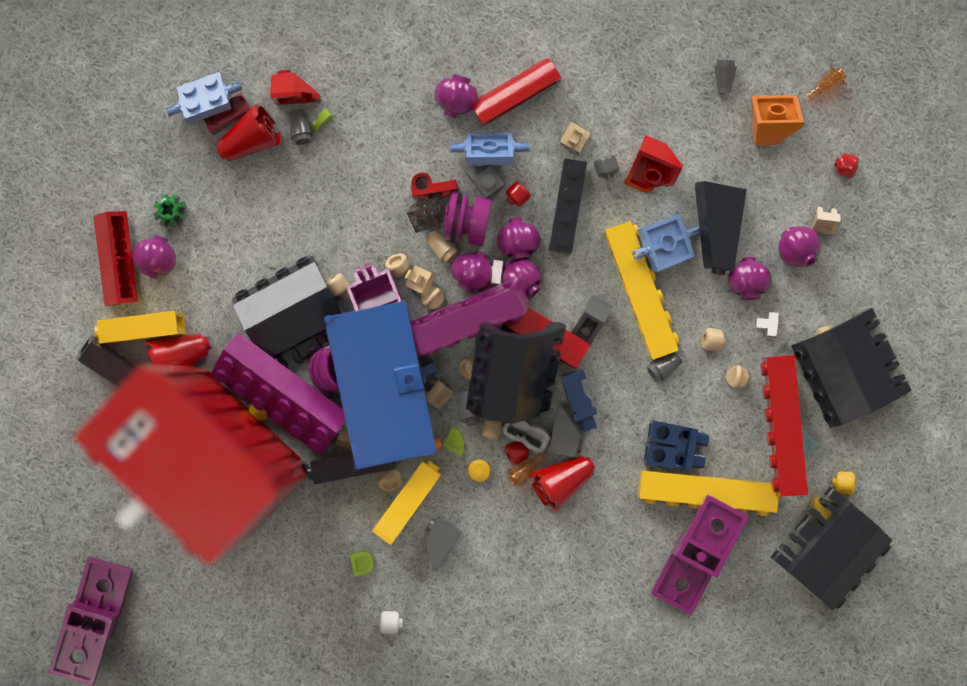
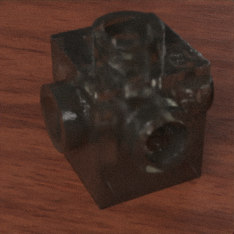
(426, 214)

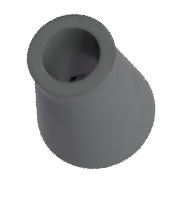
(725, 74)
(299, 128)
(664, 366)

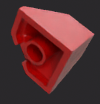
(291, 89)
(653, 166)

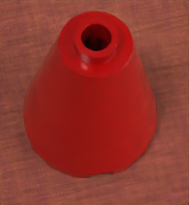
(249, 135)
(177, 350)
(561, 481)

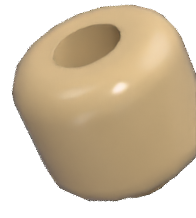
(337, 285)
(713, 339)

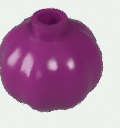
(455, 95)
(518, 239)
(799, 246)
(154, 257)
(472, 271)
(527, 273)
(750, 279)

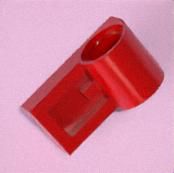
(444, 188)

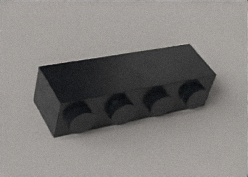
(567, 206)

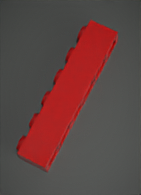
(785, 426)

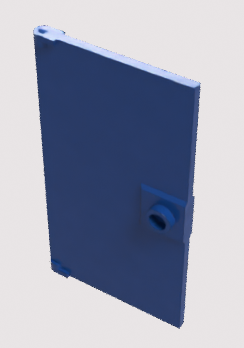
(380, 384)

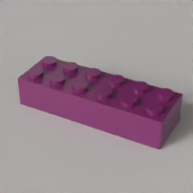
(464, 317)
(280, 393)

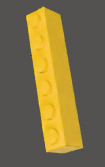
(641, 291)
(692, 489)

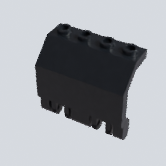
(287, 311)
(850, 369)
(513, 373)
(835, 552)

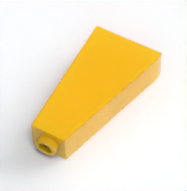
(140, 327)
(407, 501)

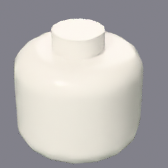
(390, 622)

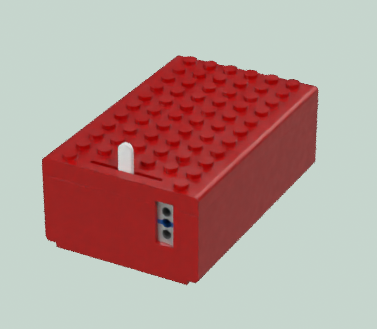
(191, 457)

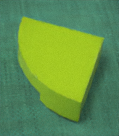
(324, 118)
(454, 442)

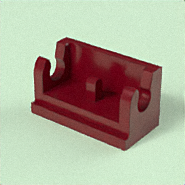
(225, 119)

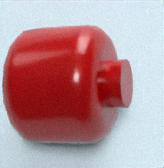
(847, 165)
(517, 194)
(516, 452)

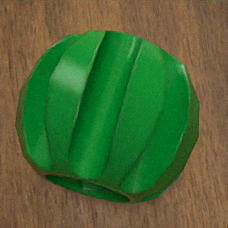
(176, 208)

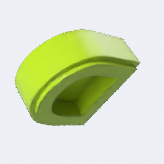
(362, 563)

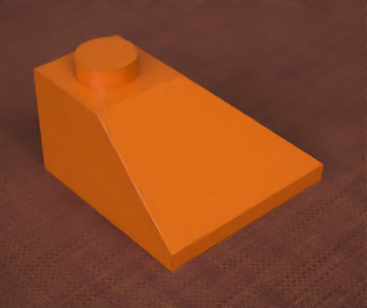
(775, 118)

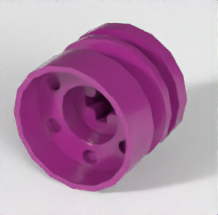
(467, 219)
(322, 371)

